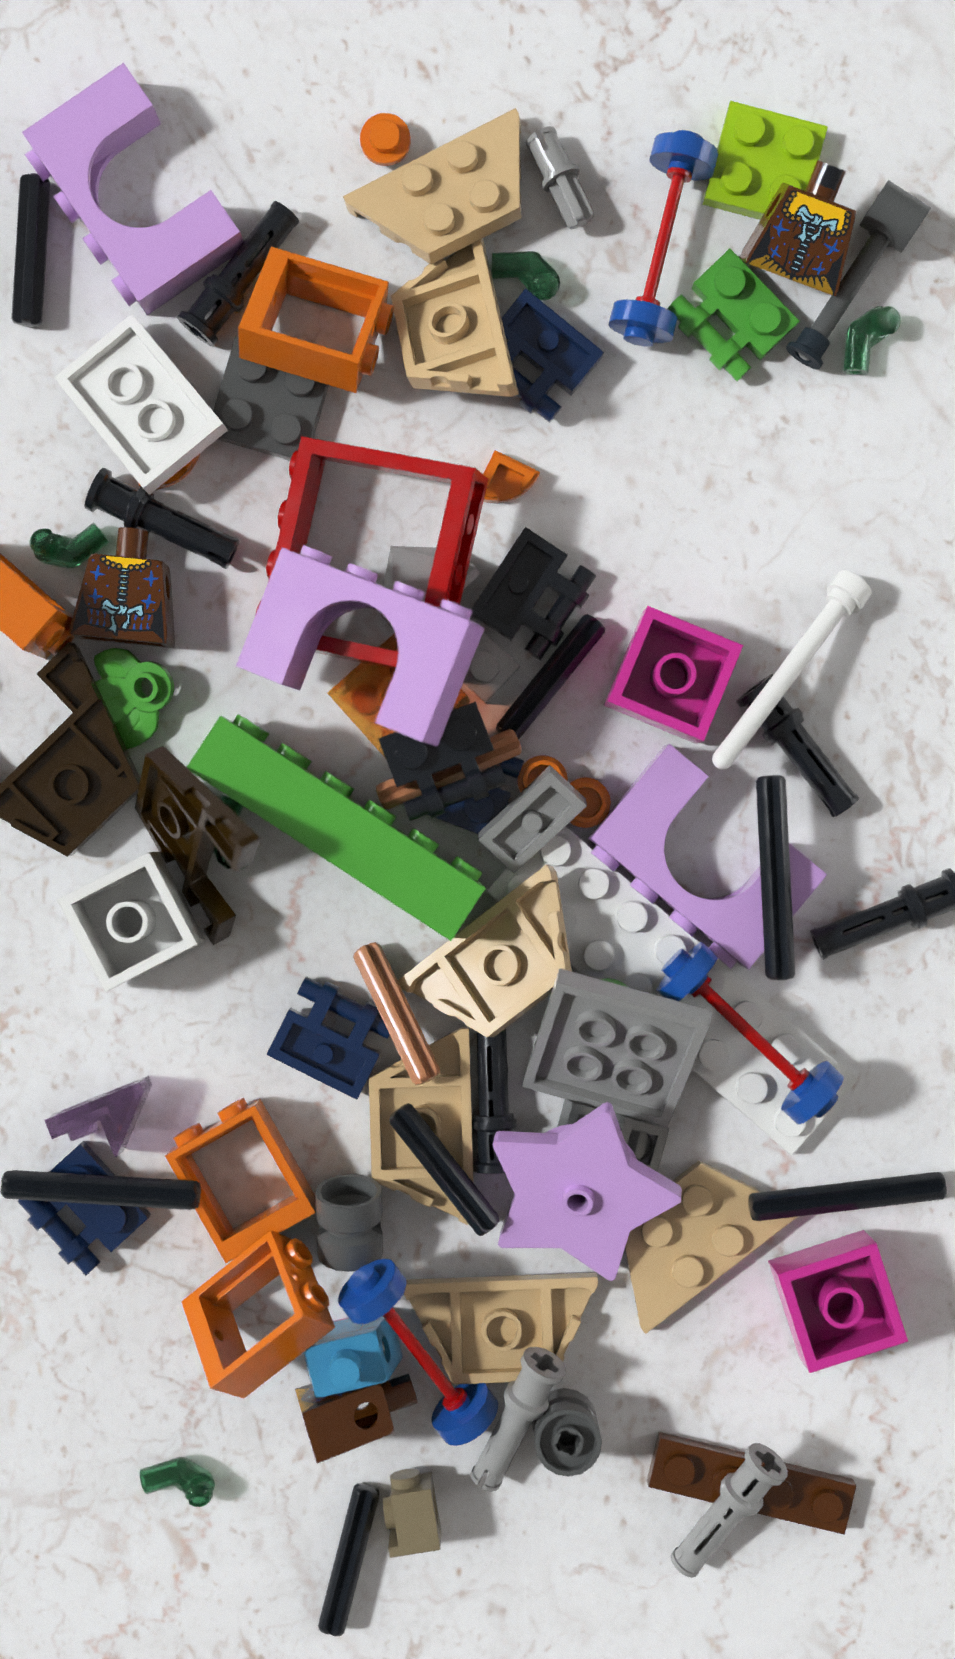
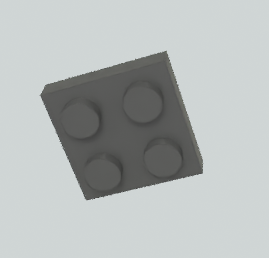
(267, 406)

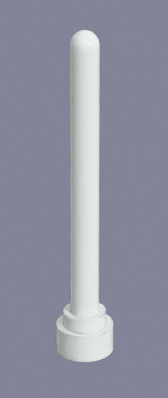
(844, 596)

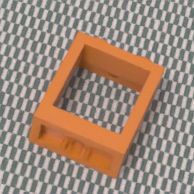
(325, 285)
(30, 614)
(236, 1240)
(216, 1331)

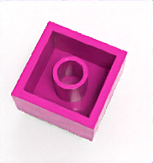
(673, 675)
(838, 1301)

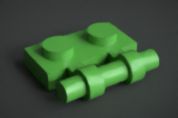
(742, 305)

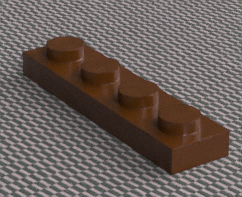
(802, 1498)

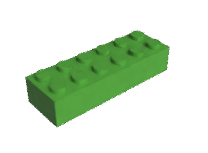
(337, 827)

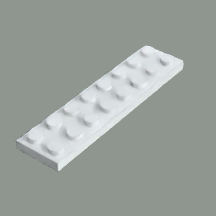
(630, 940)

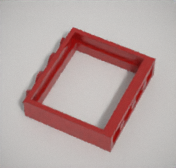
(455, 536)

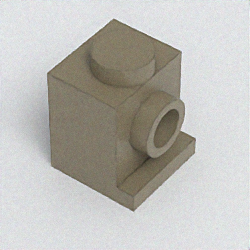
(412, 1514)

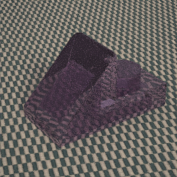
(115, 1109)

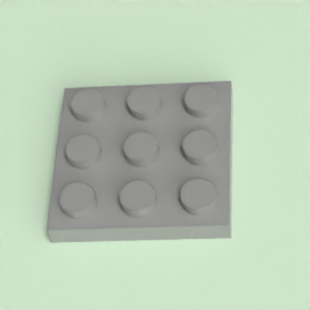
(615, 1047)

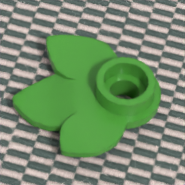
(121, 689)

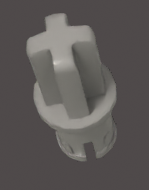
(561, 178)

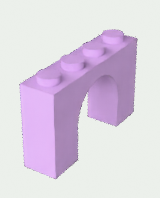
(74, 149)
(432, 641)
(635, 839)

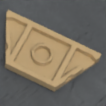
(449, 192)
(454, 327)
(500, 960)
(443, 1106)
(693, 1242)
(490, 1321)

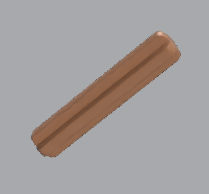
(505, 747)
(396, 1013)

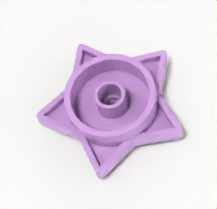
(579, 1190)

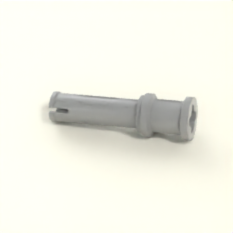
(524, 1403)
(740, 1497)

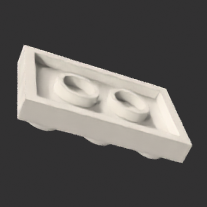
(140, 404)

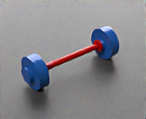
(682, 158)
(811, 1091)
(464, 1409)

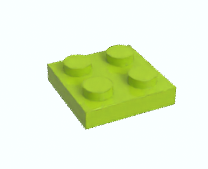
(758, 155)

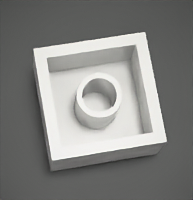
(131, 920)

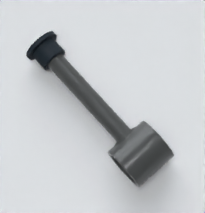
(890, 223)

